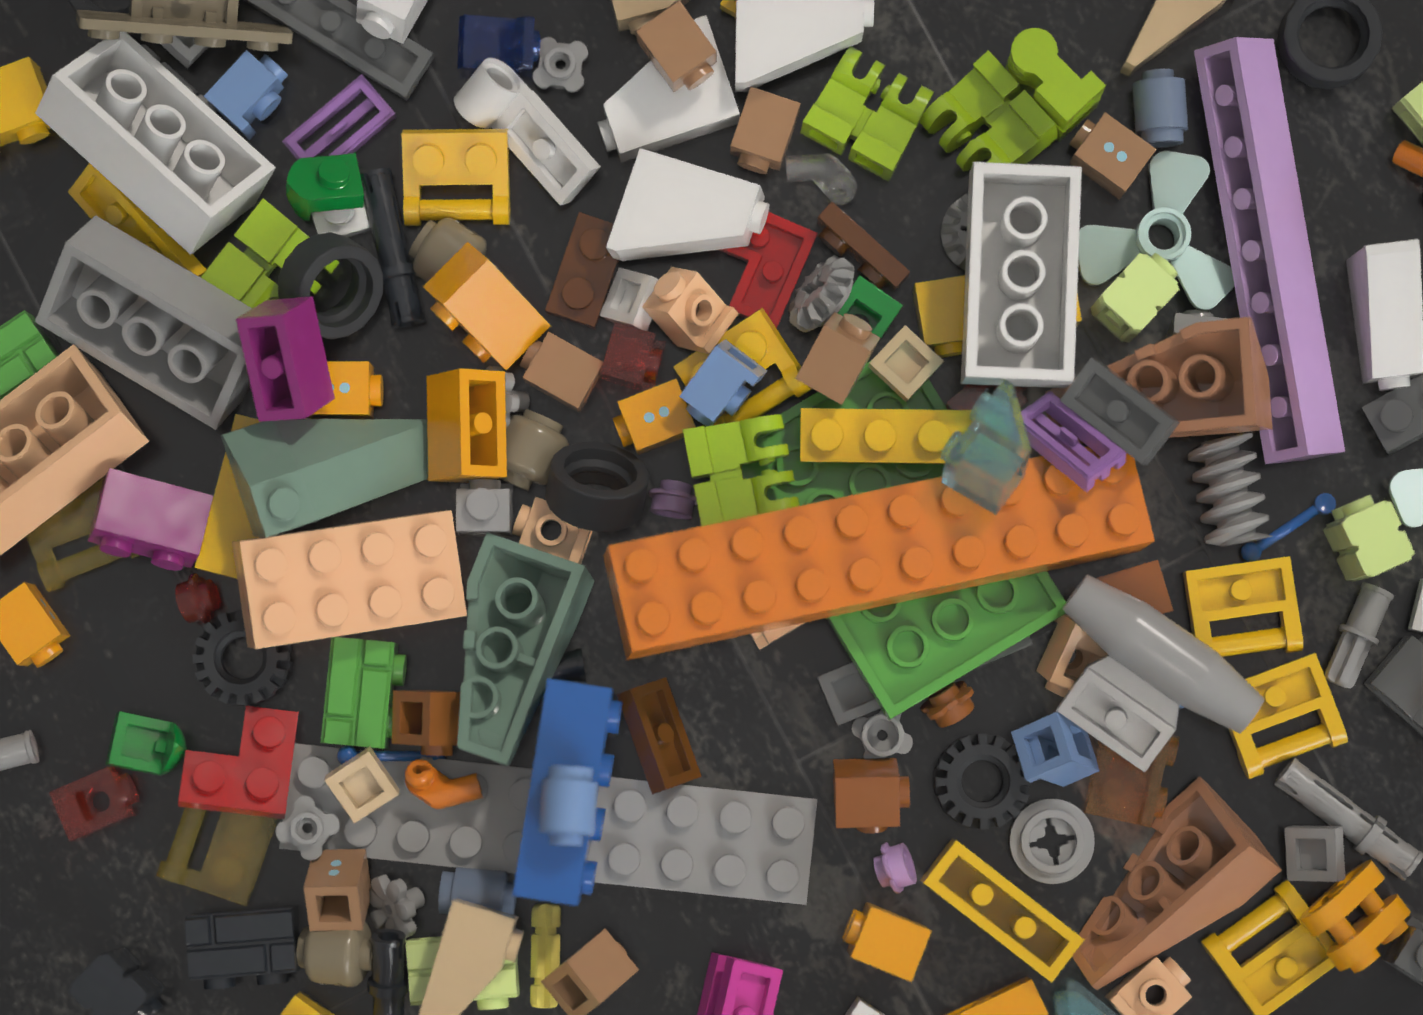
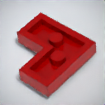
(772, 267)
(247, 783)

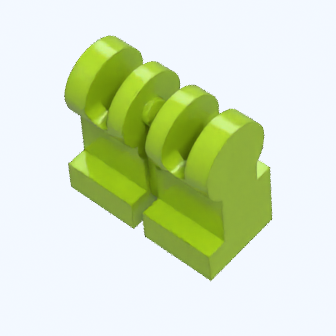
(1051, 81)
(990, 98)
(878, 135)
(268, 242)
(720, 454)

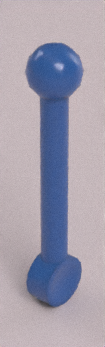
(1322, 504)
(348, 752)

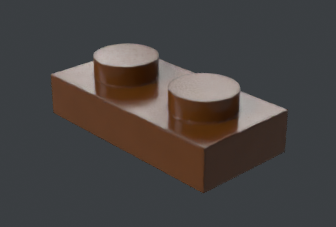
(844, 234)
(584, 273)
(659, 735)

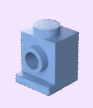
(247, 91)
(720, 383)
(1055, 750)

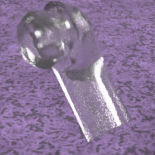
(826, 173)

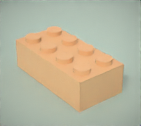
(58, 441)
(349, 579)

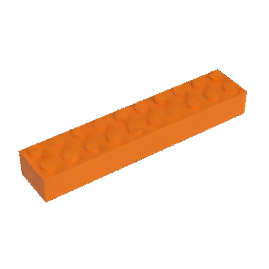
(863, 555)

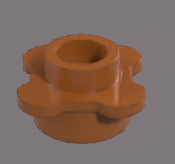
(949, 704)

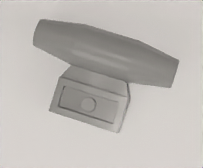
(1149, 671)

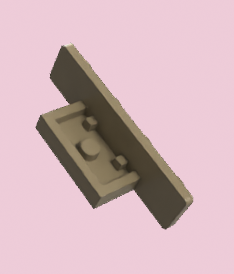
(205, 20)

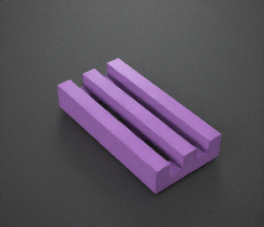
(330, 109)
(1061, 444)

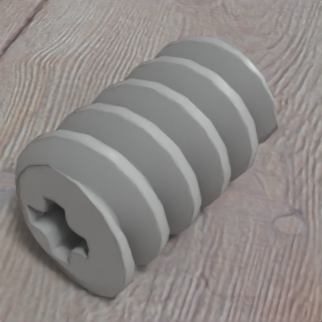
(1228, 491)

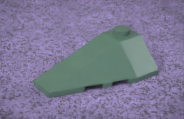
(319, 467)
(516, 634)

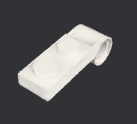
(501, 100)

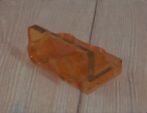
(1125, 791)

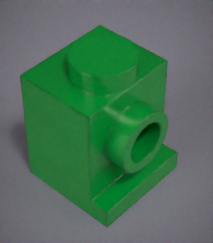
(873, 305)

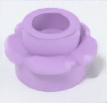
(673, 500)
(895, 867)

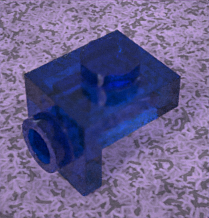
(498, 38)

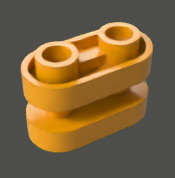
(1380, 924)

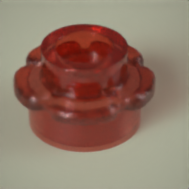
(197, 599)

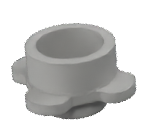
(566, 78)
(896, 741)
(308, 843)

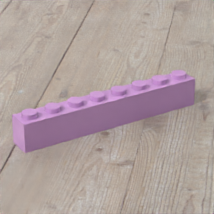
(1269, 243)

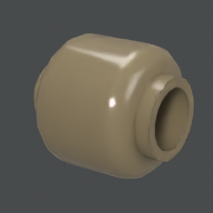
(439, 243)
(530, 448)
(335, 956)

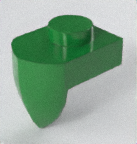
(324, 184)
(145, 744)

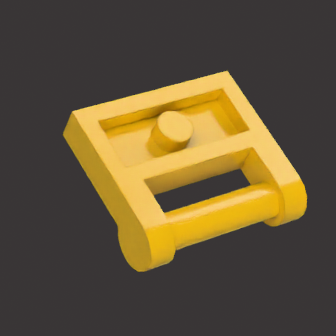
(455, 159)
(764, 344)
(1243, 592)
(1289, 693)
(1280, 967)

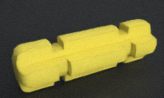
(544, 951)

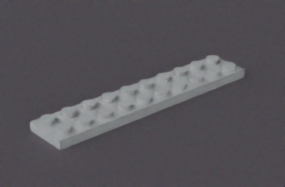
(664, 841)

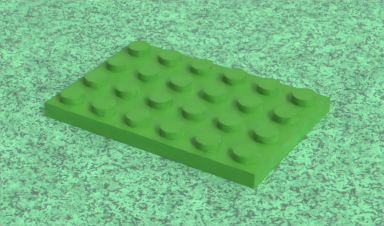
(924, 642)

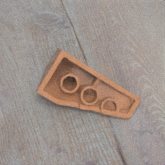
(1203, 377)
(1183, 880)

